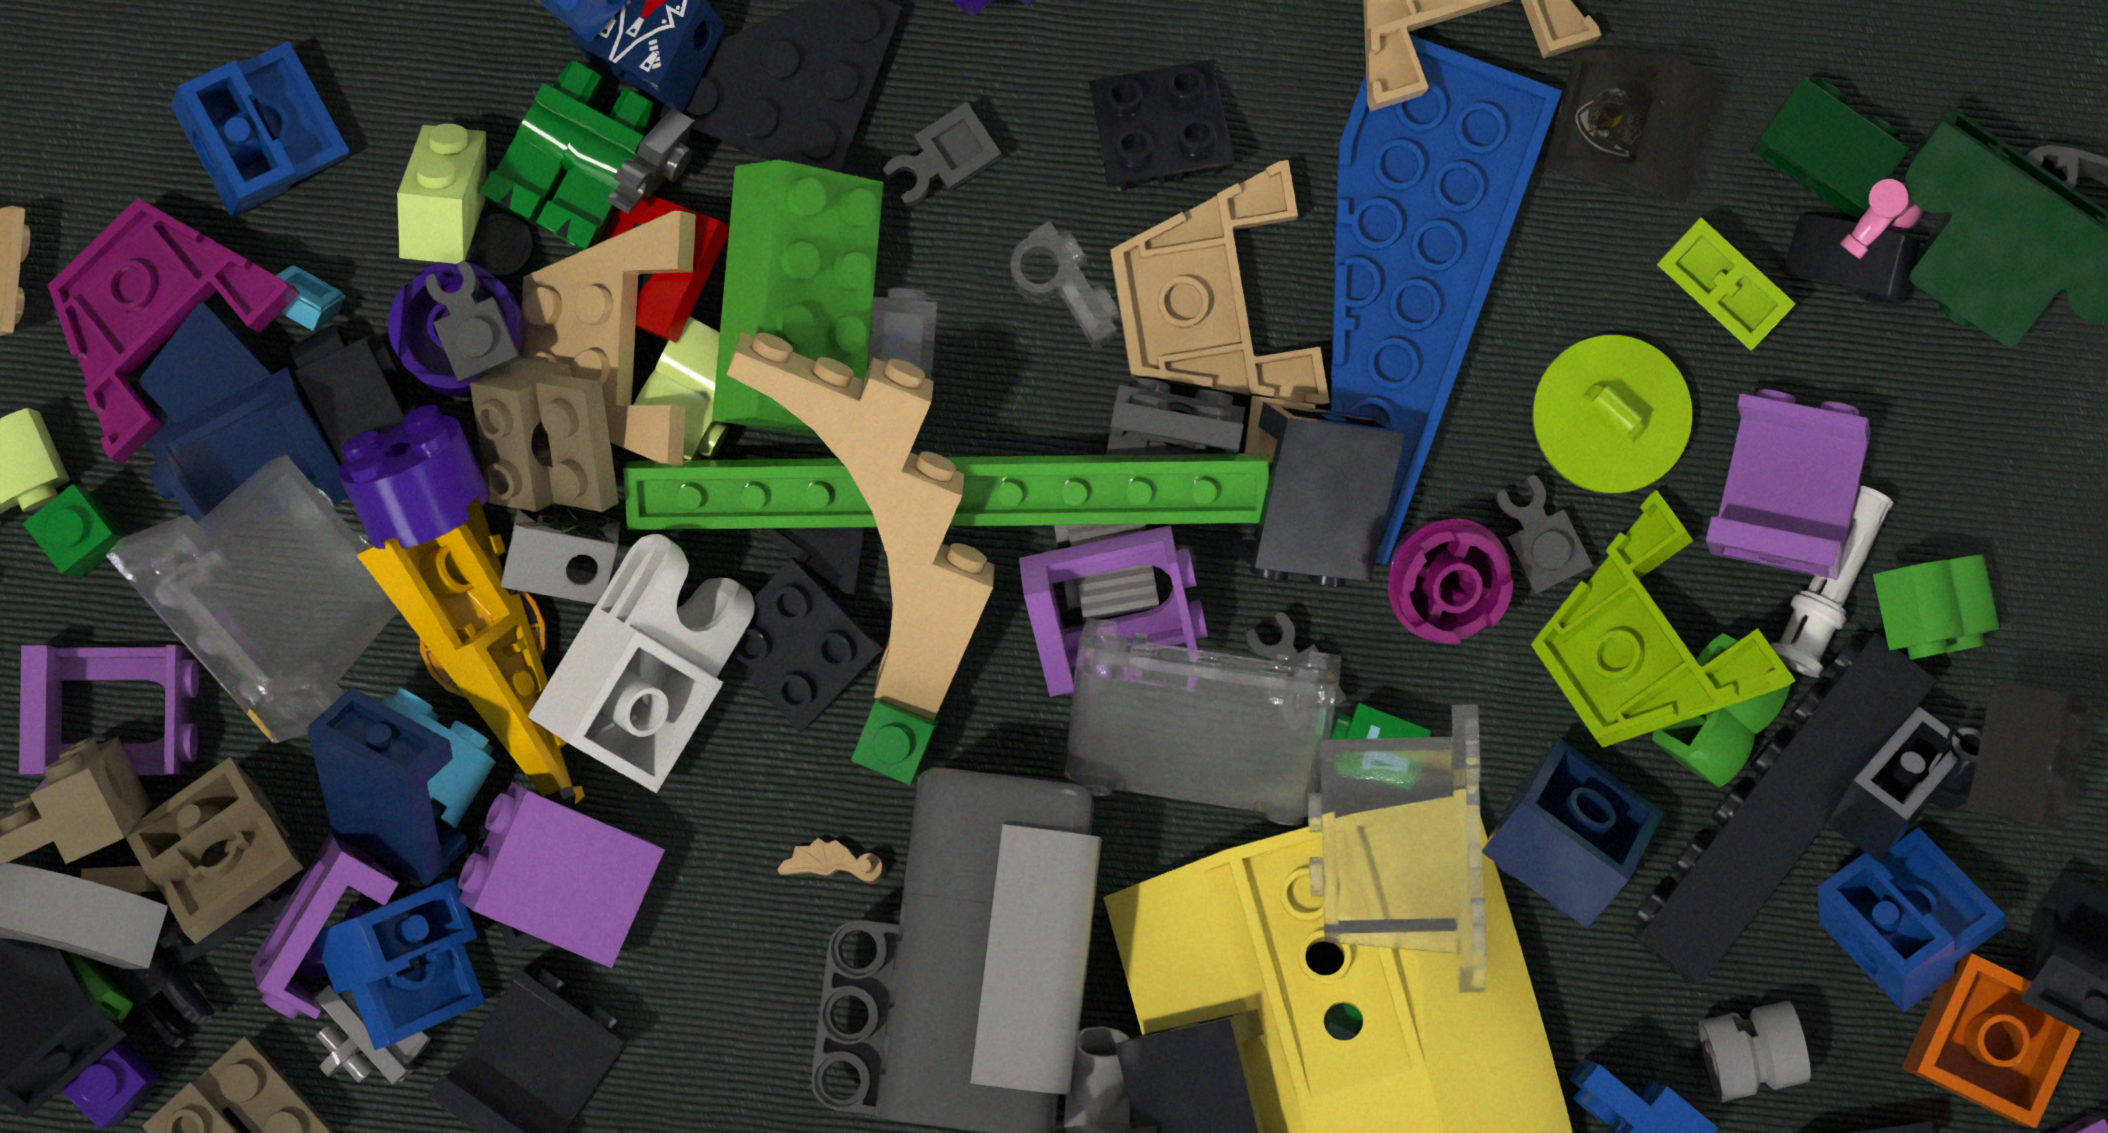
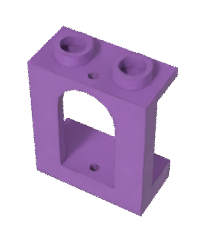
(1169, 624)
(41, 702)
(304, 915)

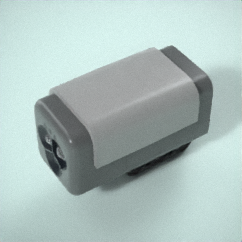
(985, 969)

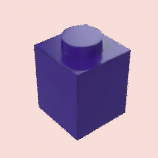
(112, 1085)

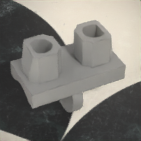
(393, 1061)

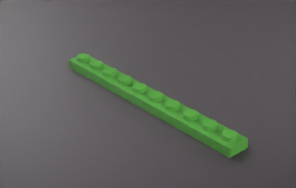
(994, 492)

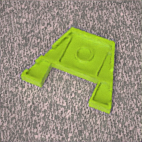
(1624, 658)

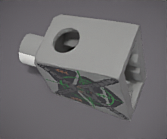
(546, 549)

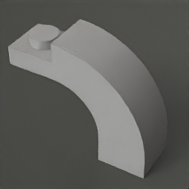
(78, 916)

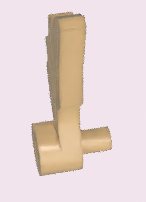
(831, 857)

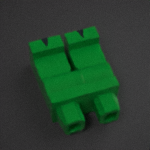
(568, 157)

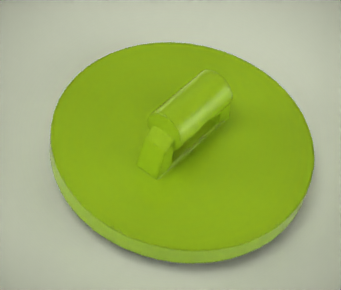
(1612, 414)

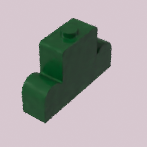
(2007, 235)

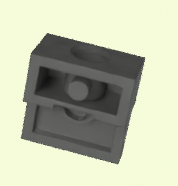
(1150, 417)

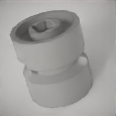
(1754, 1051)

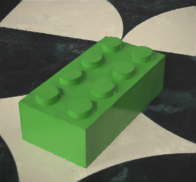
(799, 272)

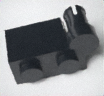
(1904, 781)

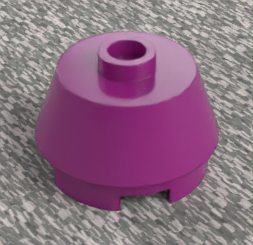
(1449, 580)

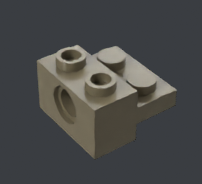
(544, 437)
(80, 805)
(214, 849)
(249, 1087)

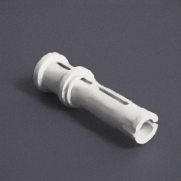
(1820, 607)

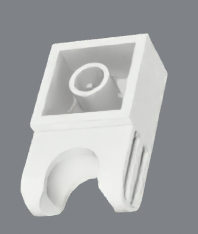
(644, 666)

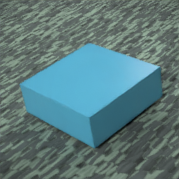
(315, 303)

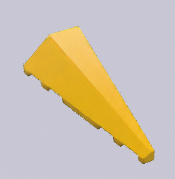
(477, 634)

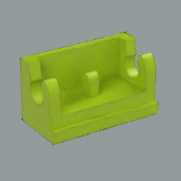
(1726, 284)

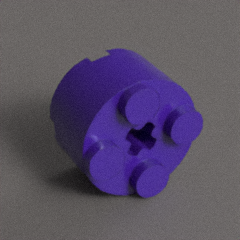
(416, 337)
(412, 478)

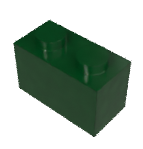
(1830, 146)

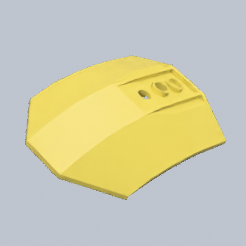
(1427, 1059)

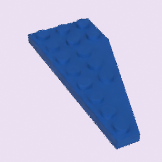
(1418, 240)

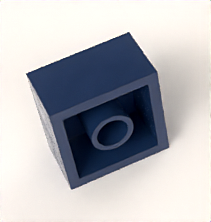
(1573, 833)

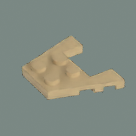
(1391, 60)
(1187, 300)
(586, 318)

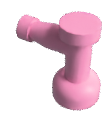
(1888, 210)

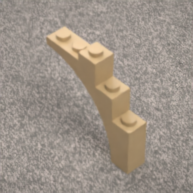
(912, 498)

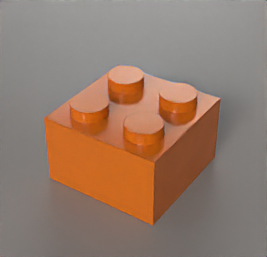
(1990, 1043)

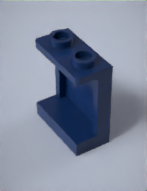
(231, 440)
(376, 786)

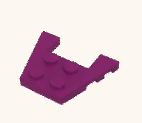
(133, 294)

